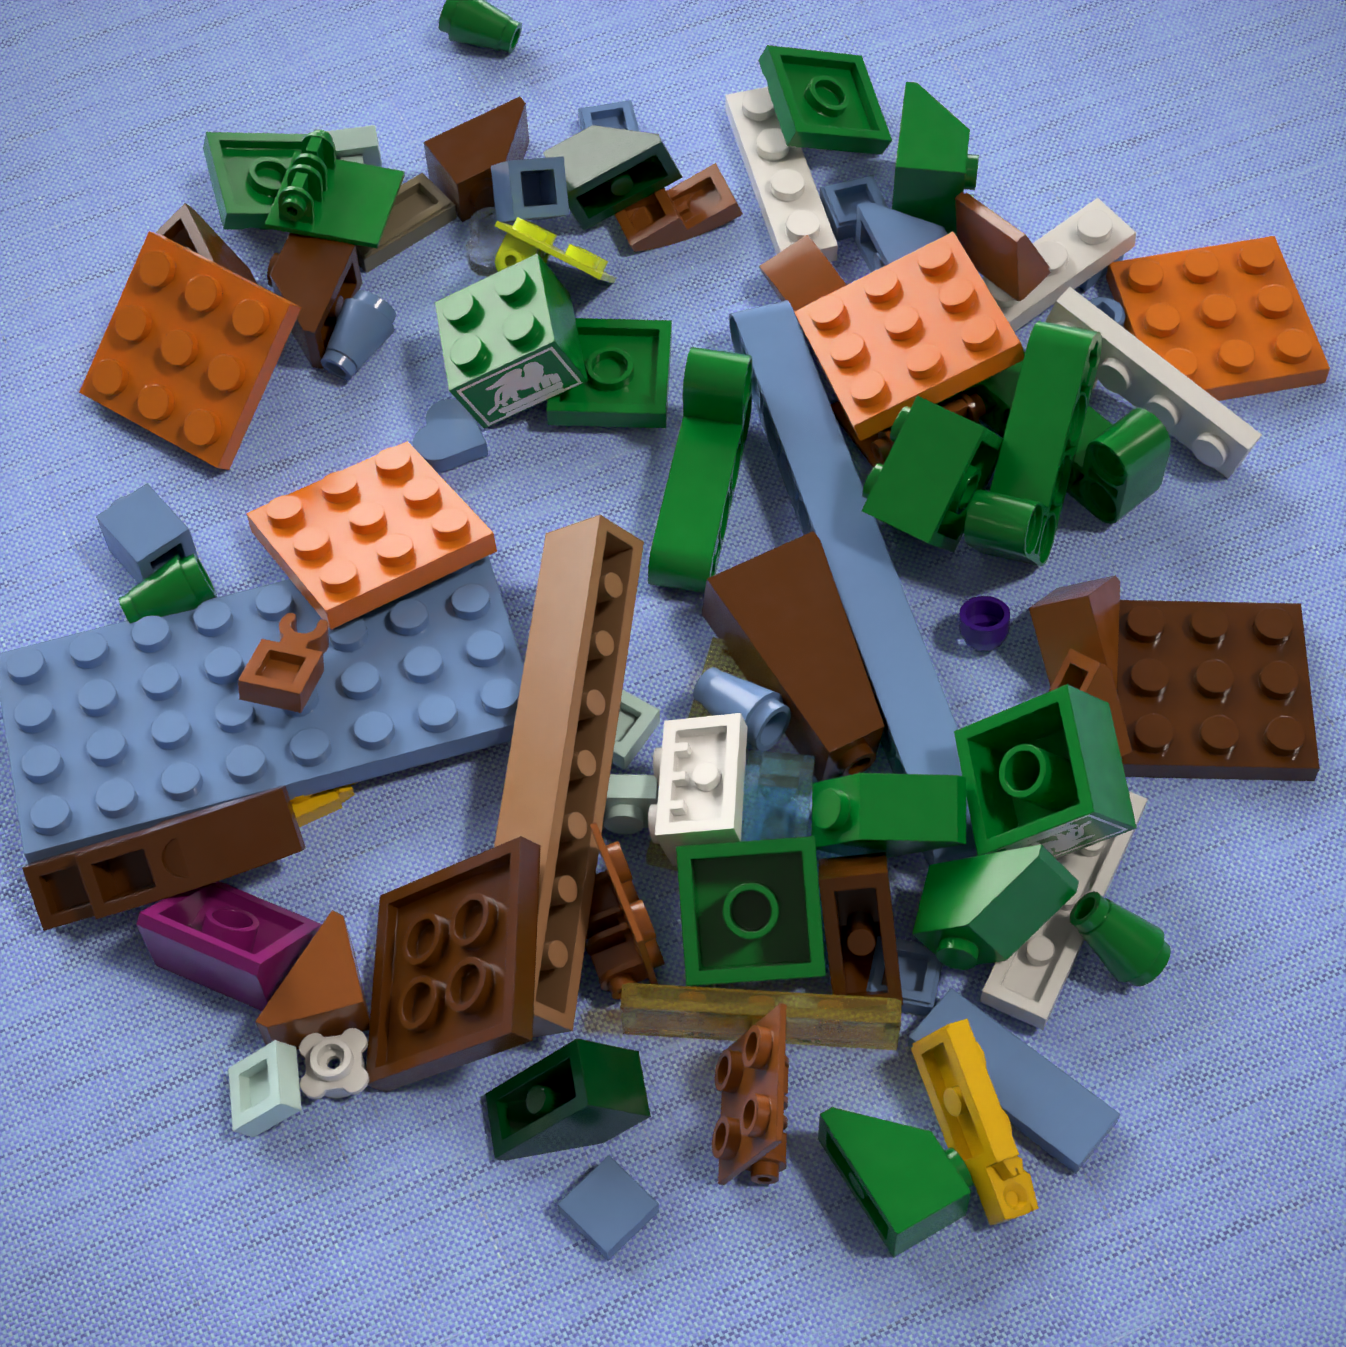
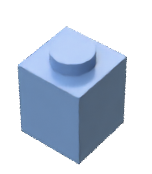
(530, 189)
(144, 532)

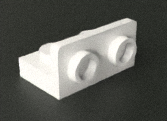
(699, 782)

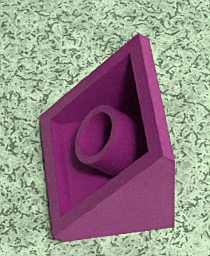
(226, 940)

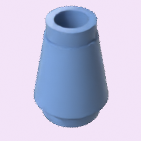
(358, 333)
(760, 707)

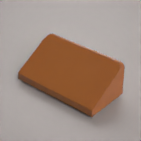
(998, 248)

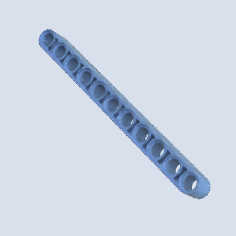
(830, 502)

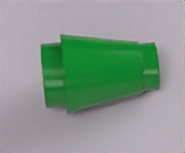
(479, 25)
(169, 590)
(1122, 940)

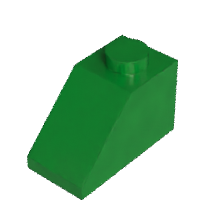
(888, 813)
(990, 904)
(896, 1175)

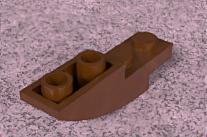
(164, 859)

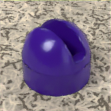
(984, 622)

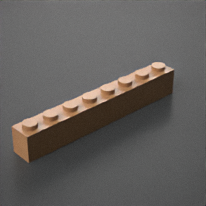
(567, 741)

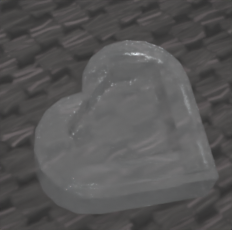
(484, 241)

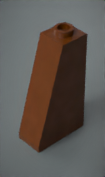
(796, 640)

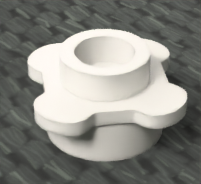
(342, 1081)

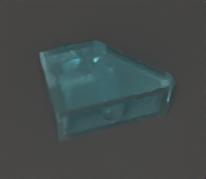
(777, 795)

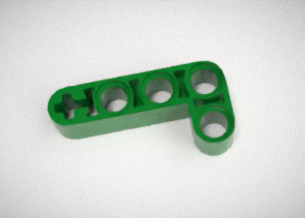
(1038, 446)
(1113, 463)
(702, 469)

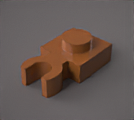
(287, 670)

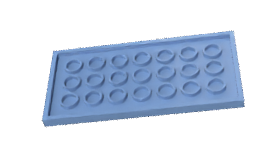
(151, 725)

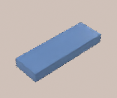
(1031, 1089)

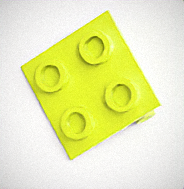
(528, 239)

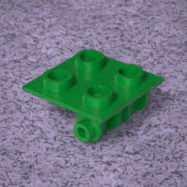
(333, 195)

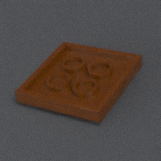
(1216, 691)
(455, 966)

